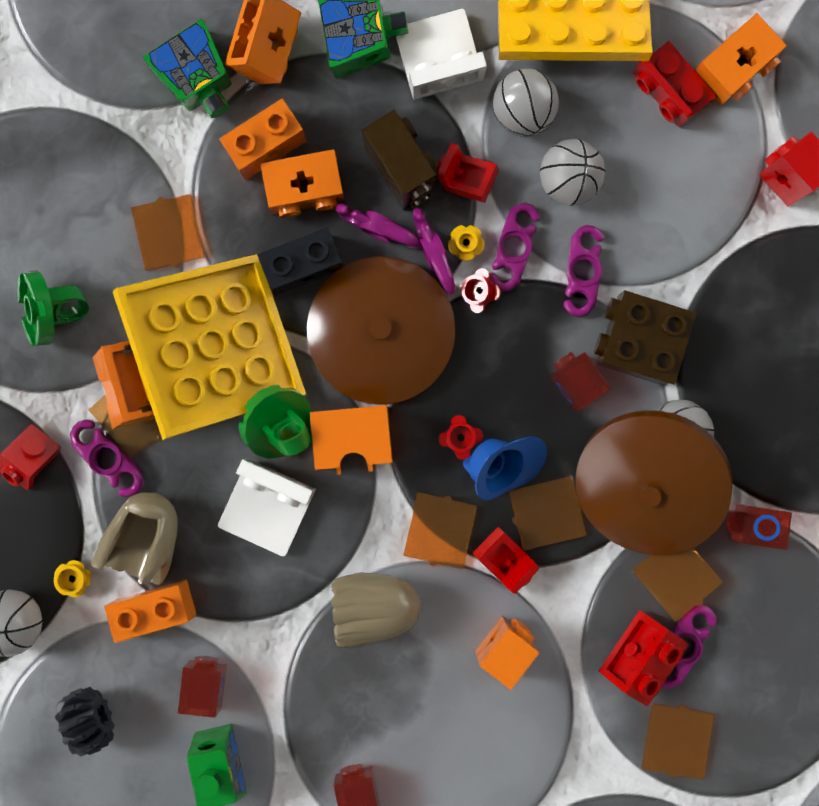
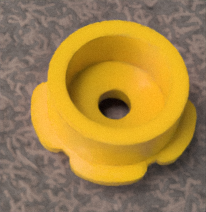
(463, 252)
(62, 578)

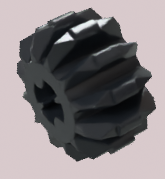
(84, 721)

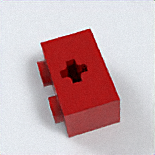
(793, 168)

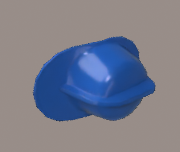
(504, 465)

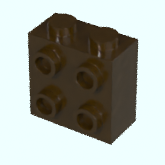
(400, 161)
(644, 338)

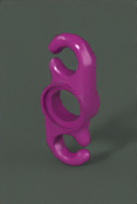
(378, 226)
(513, 229)
(434, 251)
(590, 287)
(90, 452)
(686, 629)

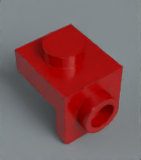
(466, 174)
(27, 457)
(506, 560)

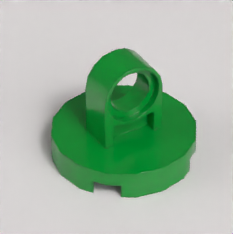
(44, 308)
(276, 422)

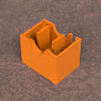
(122, 385)
(351, 431)

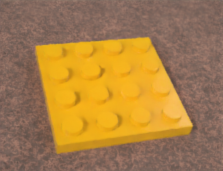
(574, 30)
(206, 342)

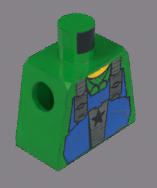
(358, 33)
(192, 69)
(218, 770)

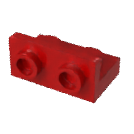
(673, 84)
(643, 658)

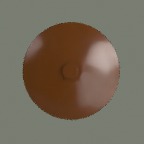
(381, 330)
(654, 482)

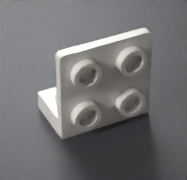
(440, 54)
(266, 507)

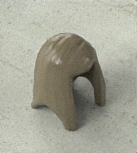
(140, 538)
(372, 608)

